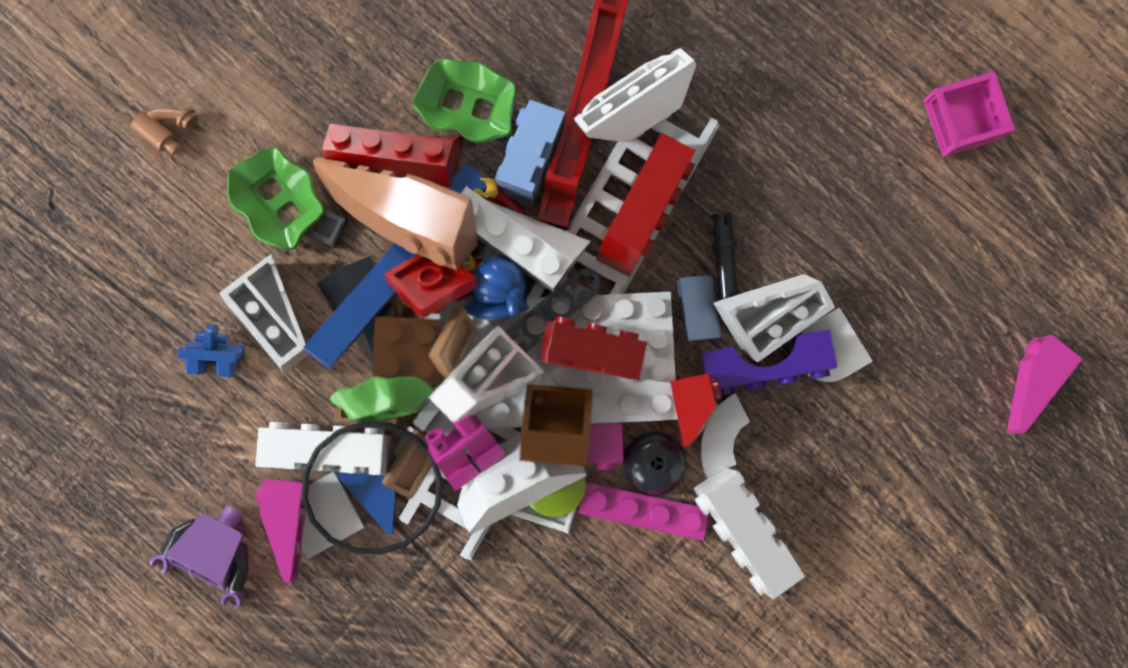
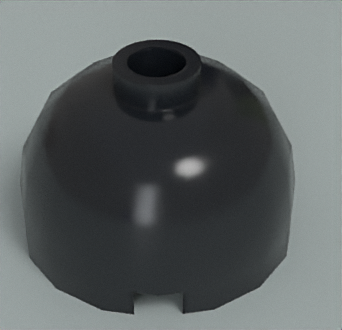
(638, 463)

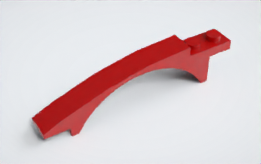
(574, 145)

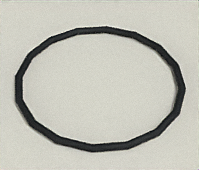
(358, 550)

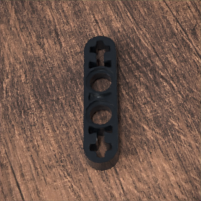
(546, 312)

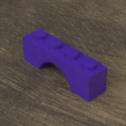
(810, 355)

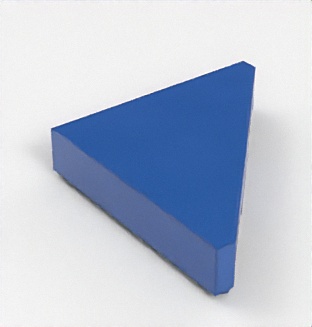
(373, 496)

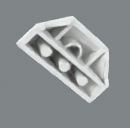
(639, 99)
(511, 486)

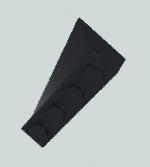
(338, 287)

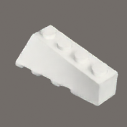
(534, 246)

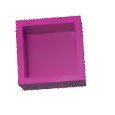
(968, 114)

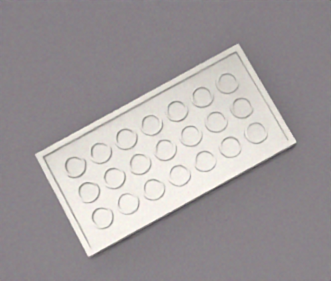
(613, 397)

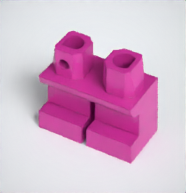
(449, 453)

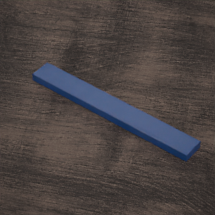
(371, 293)

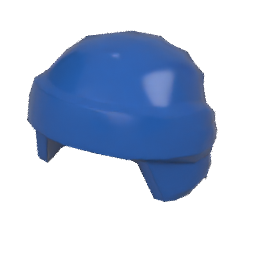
(500, 282)

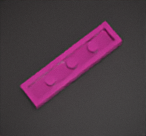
(643, 511)

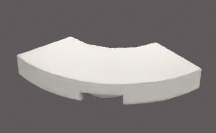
(719, 435)

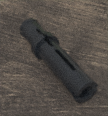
(725, 255)

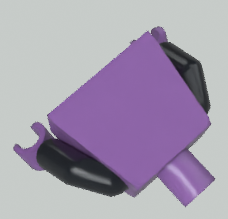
(210, 552)

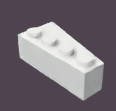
(347, 453)
(748, 532)

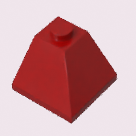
(695, 404)

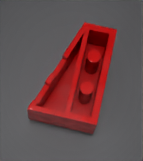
(593, 349)

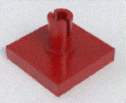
(429, 285)

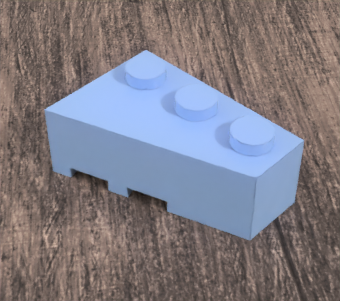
(530, 151)

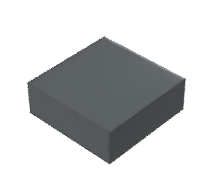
(328, 229)

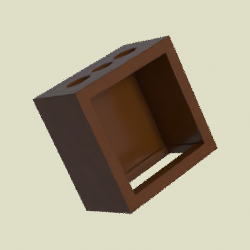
(404, 348)
(556, 425)

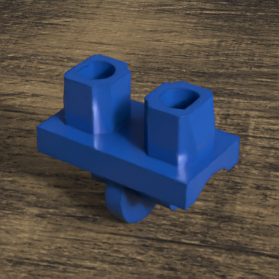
(211, 347)

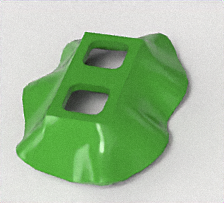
(475, 83)
(262, 214)
(382, 398)

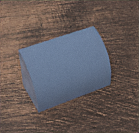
(697, 309)

